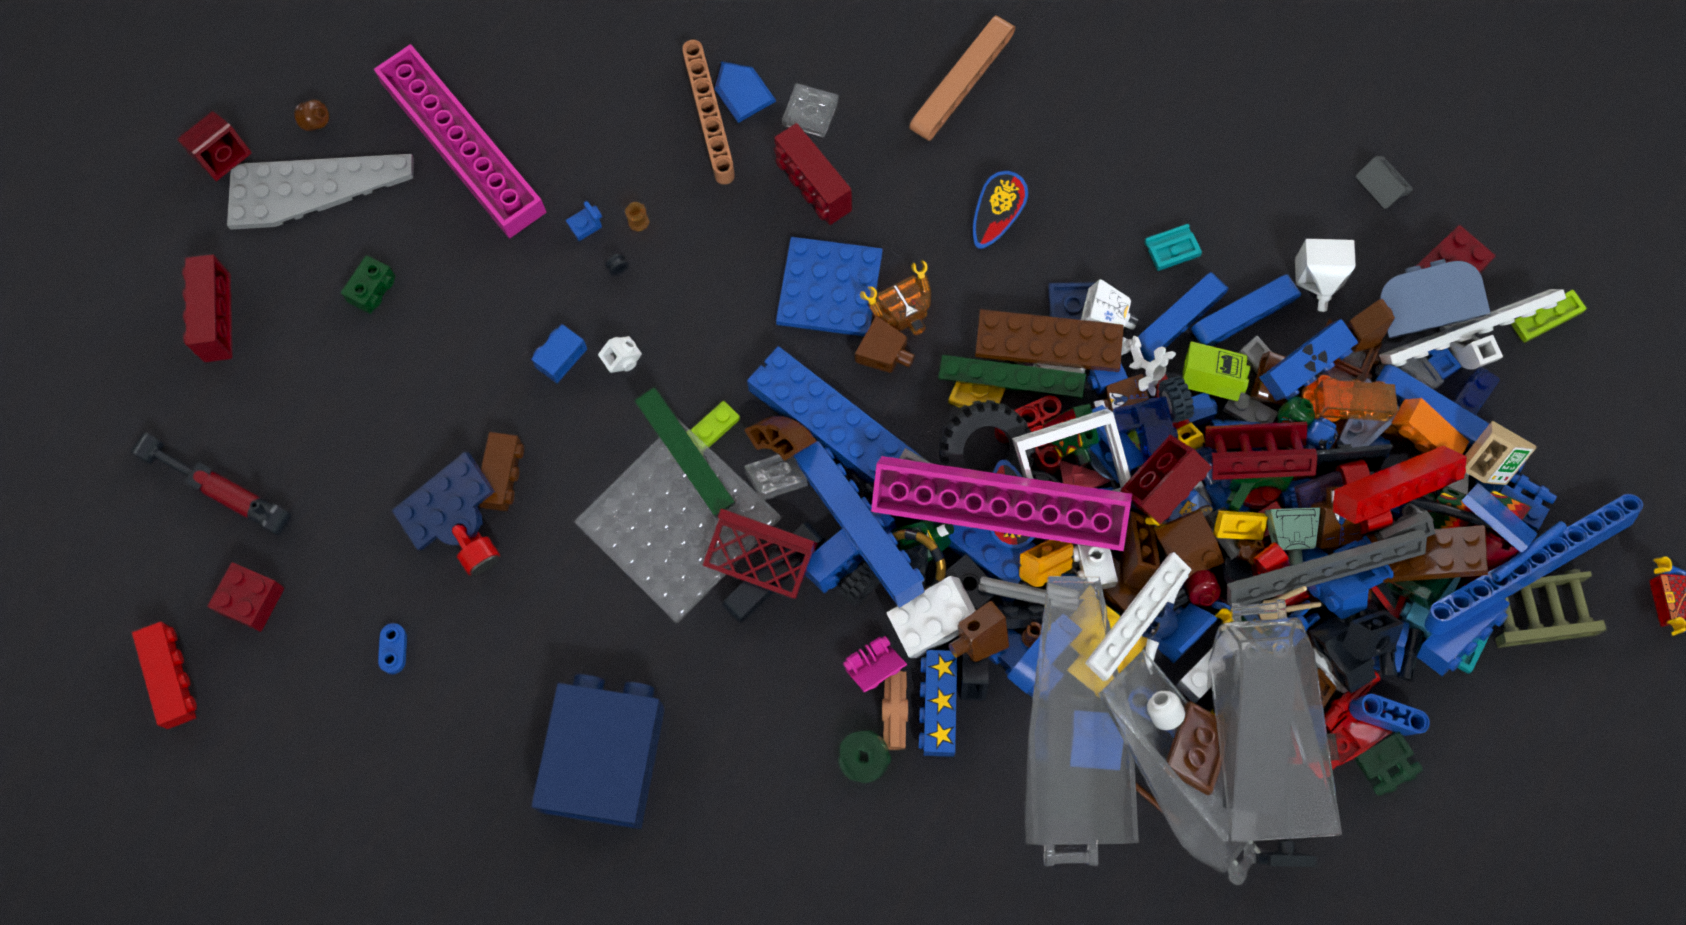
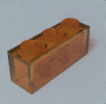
(1355, 400)

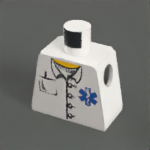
(1108, 306)

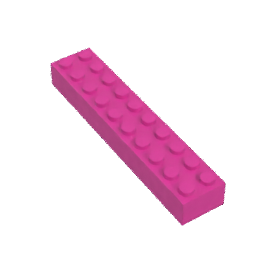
(460, 141)
(1001, 503)

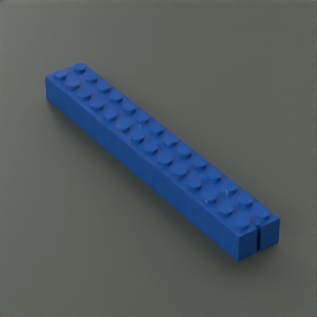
(860, 443)

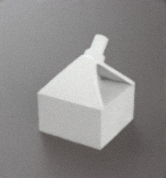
(1324, 267)

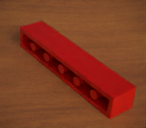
(1399, 484)

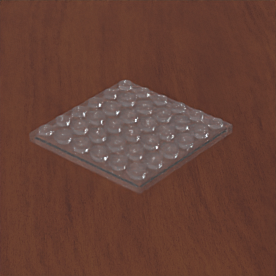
(662, 527)

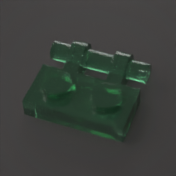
(1384, 756)

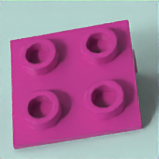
(874, 667)

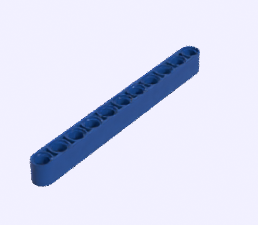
(1572, 542)

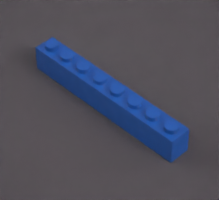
(860, 525)

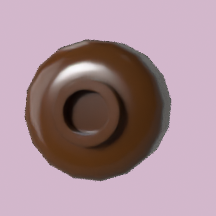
(311, 115)

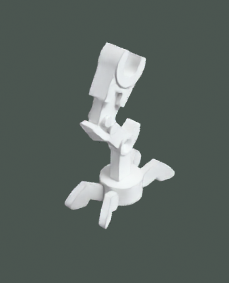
(1154, 370)

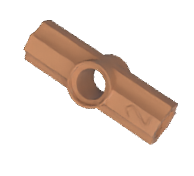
(895, 711)

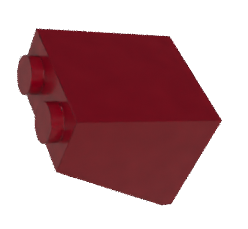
(214, 145)

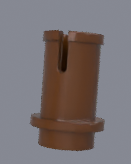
(1031, 634)

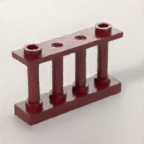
(1260, 463)

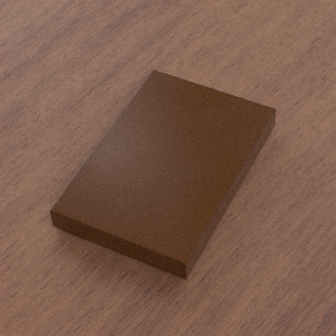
(1196, 749)

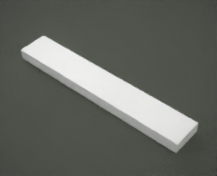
(1138, 617)

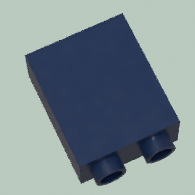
(599, 752)

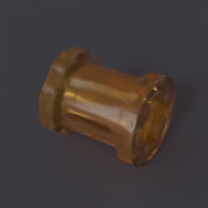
(637, 209)

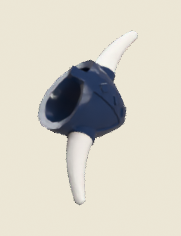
(1162, 626)

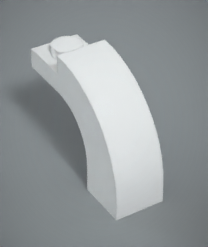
(1475, 351)

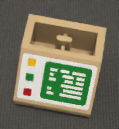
(1497, 455)

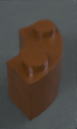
(780, 435)

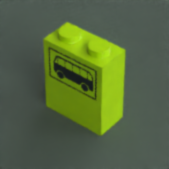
(1216, 371)

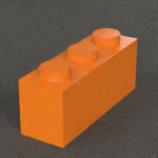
(1427, 427)

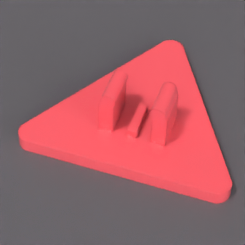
(1080, 476)

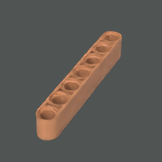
(962, 78)
(710, 120)

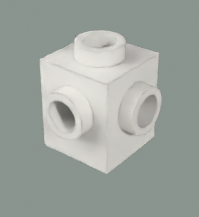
(620, 354)

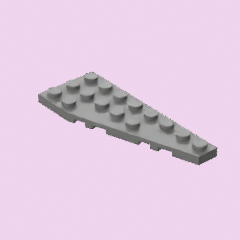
(283, 190)

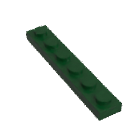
(1012, 376)

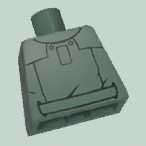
(1293, 530)

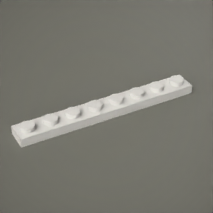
(1463, 331)

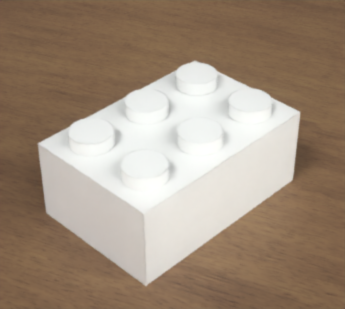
(931, 617)

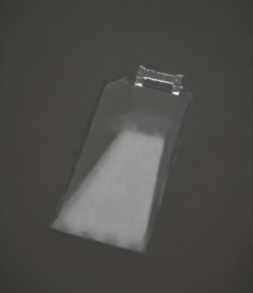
(1271, 729)
(1193, 816)

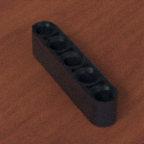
(750, 597)

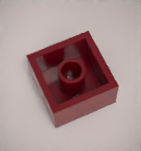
(246, 597)

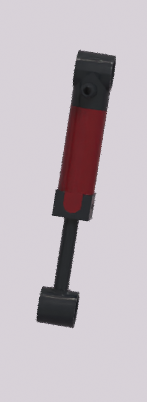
(216, 487)

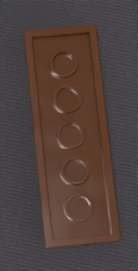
(1049, 340)
(1447, 555)

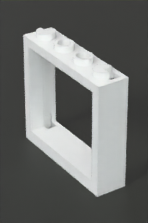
(1072, 427)

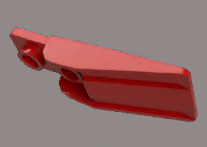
(1356, 737)

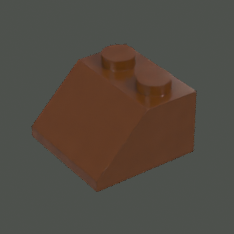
(1191, 541)

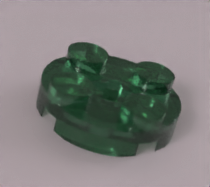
(850, 753)

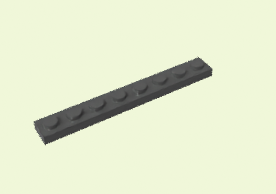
(1327, 568)

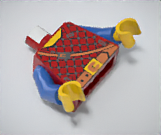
(1670, 595)

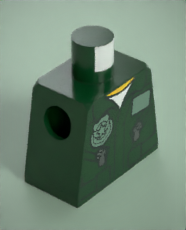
(935, 530)

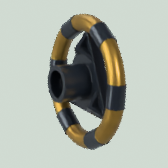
(919, 555)

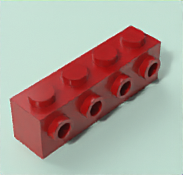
(164, 675)

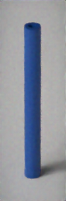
(1534, 547)

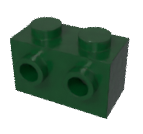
(368, 284)

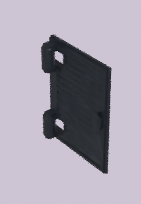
(1329, 459)

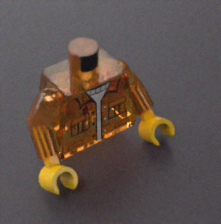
(904, 302)

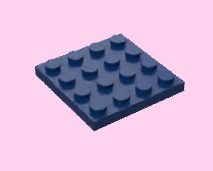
(825, 286)

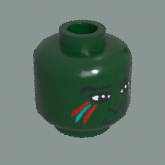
(1296, 410)

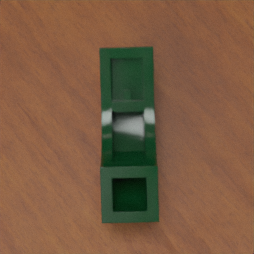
(1242, 487)

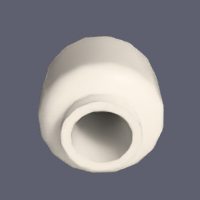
(1165, 710)

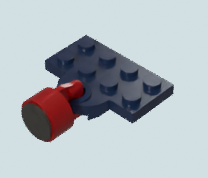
(449, 511)

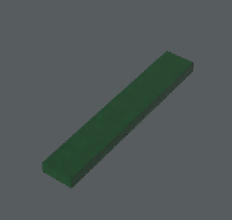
(685, 452)

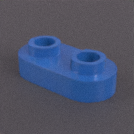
(392, 647)

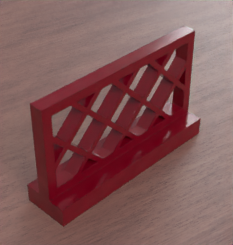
(765, 532)

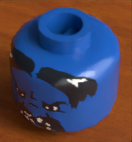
(1320, 434)

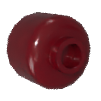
(1202, 588)

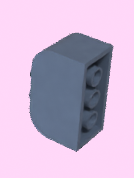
(1435, 297)

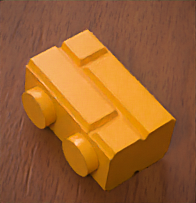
(1045, 560)

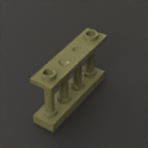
(1561, 629)

